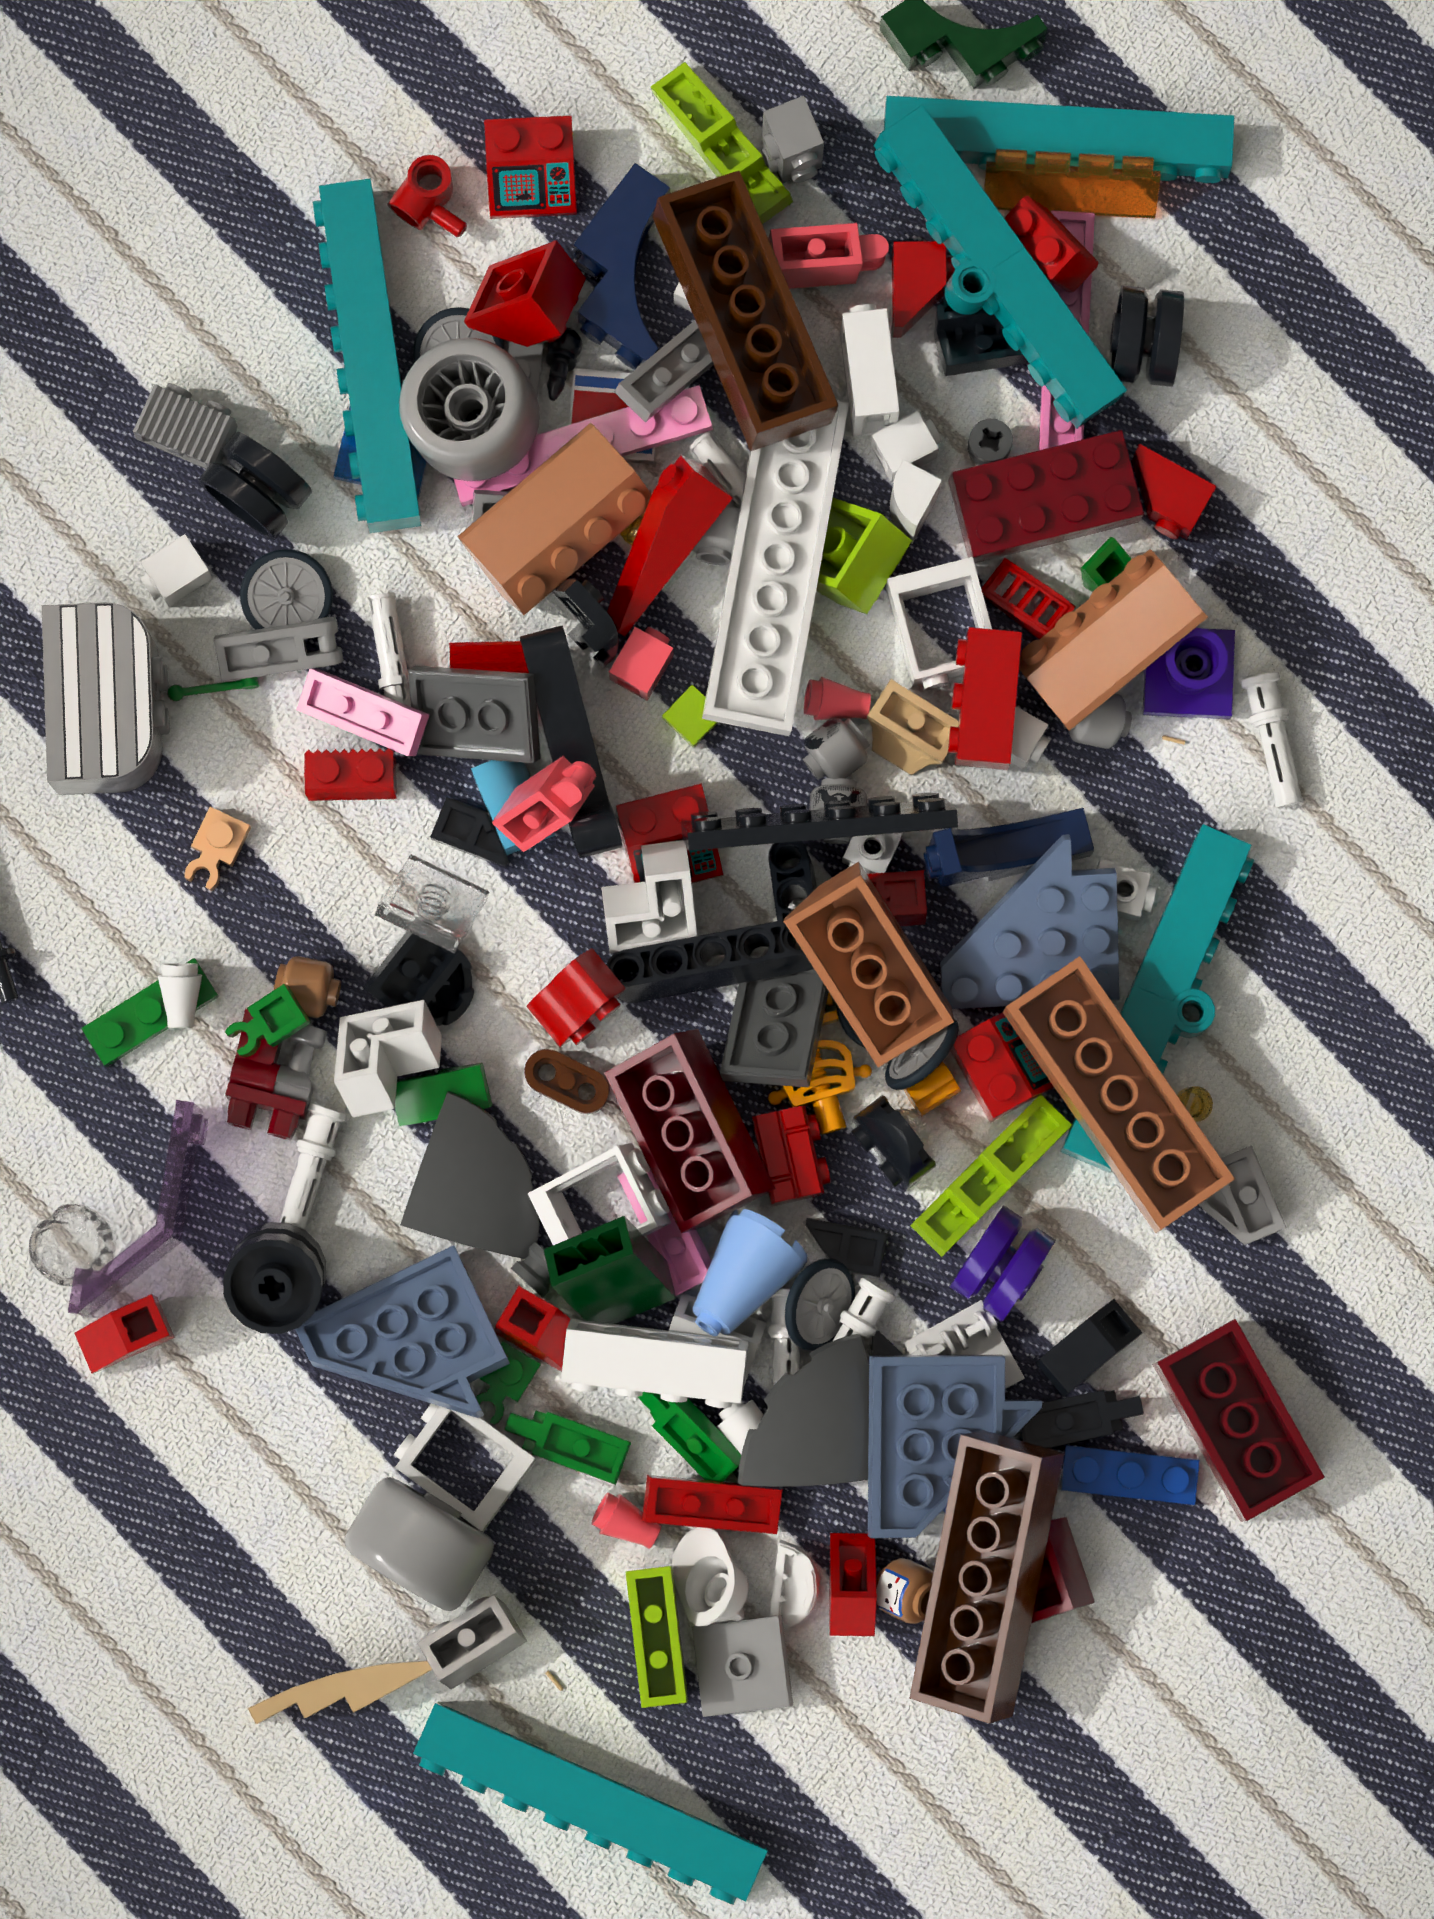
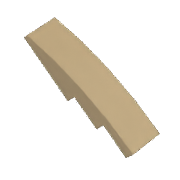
(358, 1686)

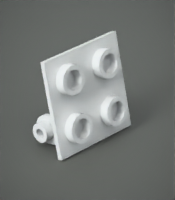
(966, 1333)

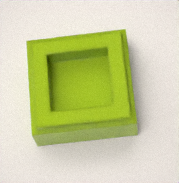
(686, 716)

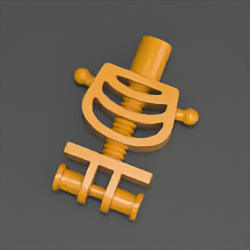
(824, 1099)

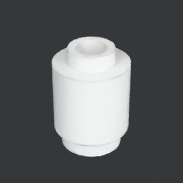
(738, 1421)

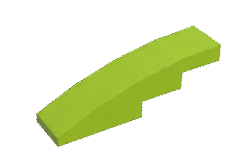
(718, 138)
(991, 1175)

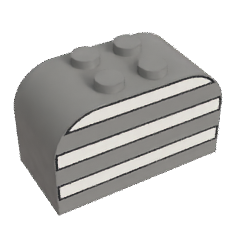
(101, 699)

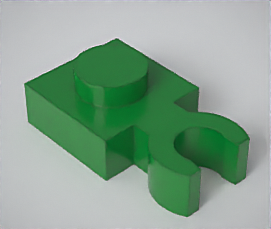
(274, 1018)
(508, 1381)

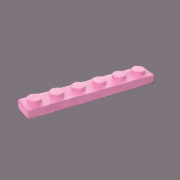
(624, 430)

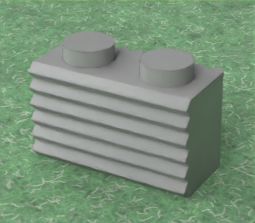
(185, 426)

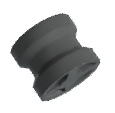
(985, 449)
(534, 1270)

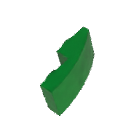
(422, 1096)

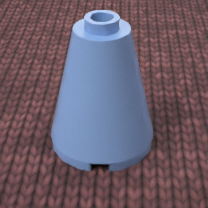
(745, 1271)

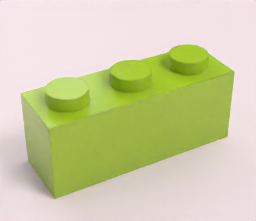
(656, 1636)

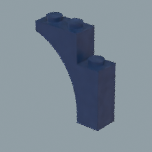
(612, 249)
(1003, 849)

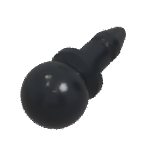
(562, 359)

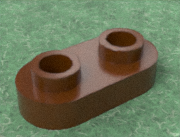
(567, 1081)

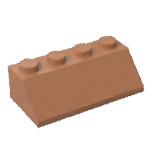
(556, 519)
(1110, 638)
(869, 965)

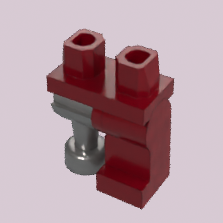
(270, 1086)

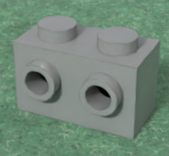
(792, 141)
(471, 1641)

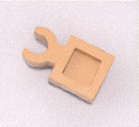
(218, 841)

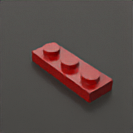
(711, 1504)

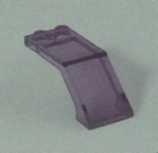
(95, 1288)

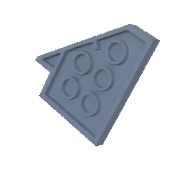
(1036, 932)
(411, 1335)
(916, 1426)

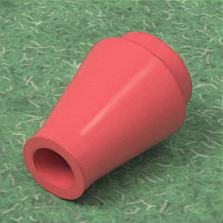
(833, 700)
(624, 1521)

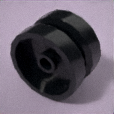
(1142, 335)
(258, 480)
(298, 1273)

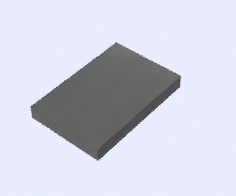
(476, 713)
(775, 1030)

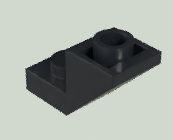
(1088, 1347)

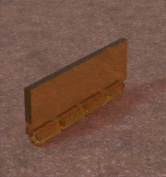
(1084, 188)

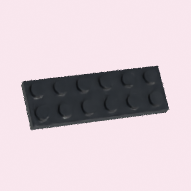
(834, 821)

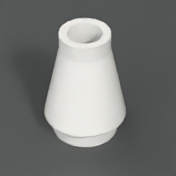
(180, 993)

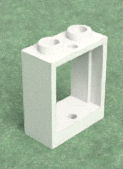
(869, 369)
(927, 582)
(557, 1215)
(500, 1491)

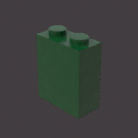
(609, 1273)

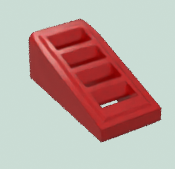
(1035, 588)

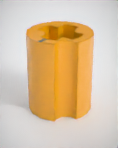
(932, 1090)

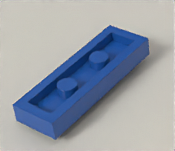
(1129, 1475)

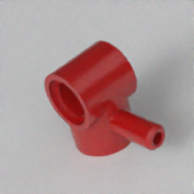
(420, 205)

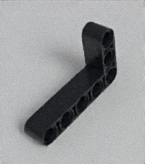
(569, 735)
(733, 944)

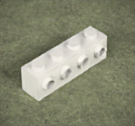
(654, 1362)

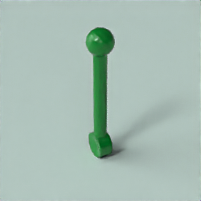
(177, 692)

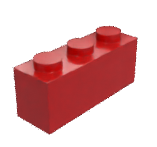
(985, 698)

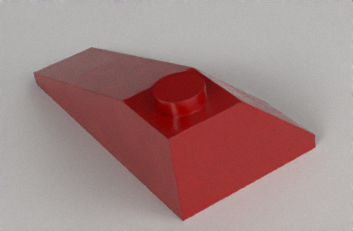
(673, 524)

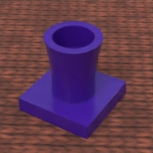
(1179, 692)

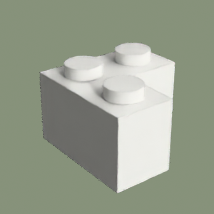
(656, 908)
(380, 1047)

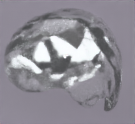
(70, 1240)

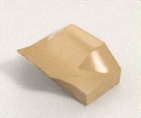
(909, 729)

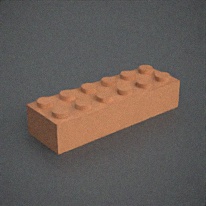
(1118, 1094)

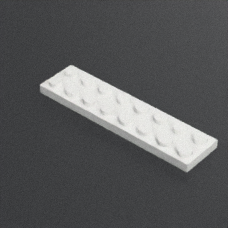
(774, 580)

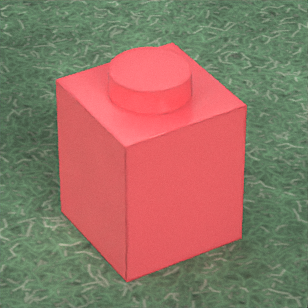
(642, 662)

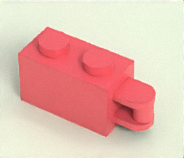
(826, 254)
(545, 802)

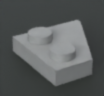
(1246, 1203)

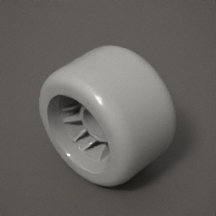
(451, 384)
(419, 1543)

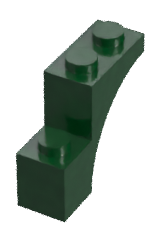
(981, 54)

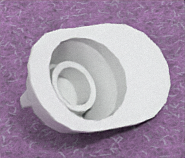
(708, 1579)

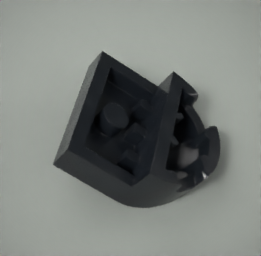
(971, 340)
(595, 625)
(424, 972)
(895, 1143)

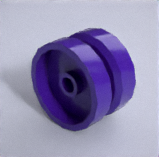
(1008, 1267)

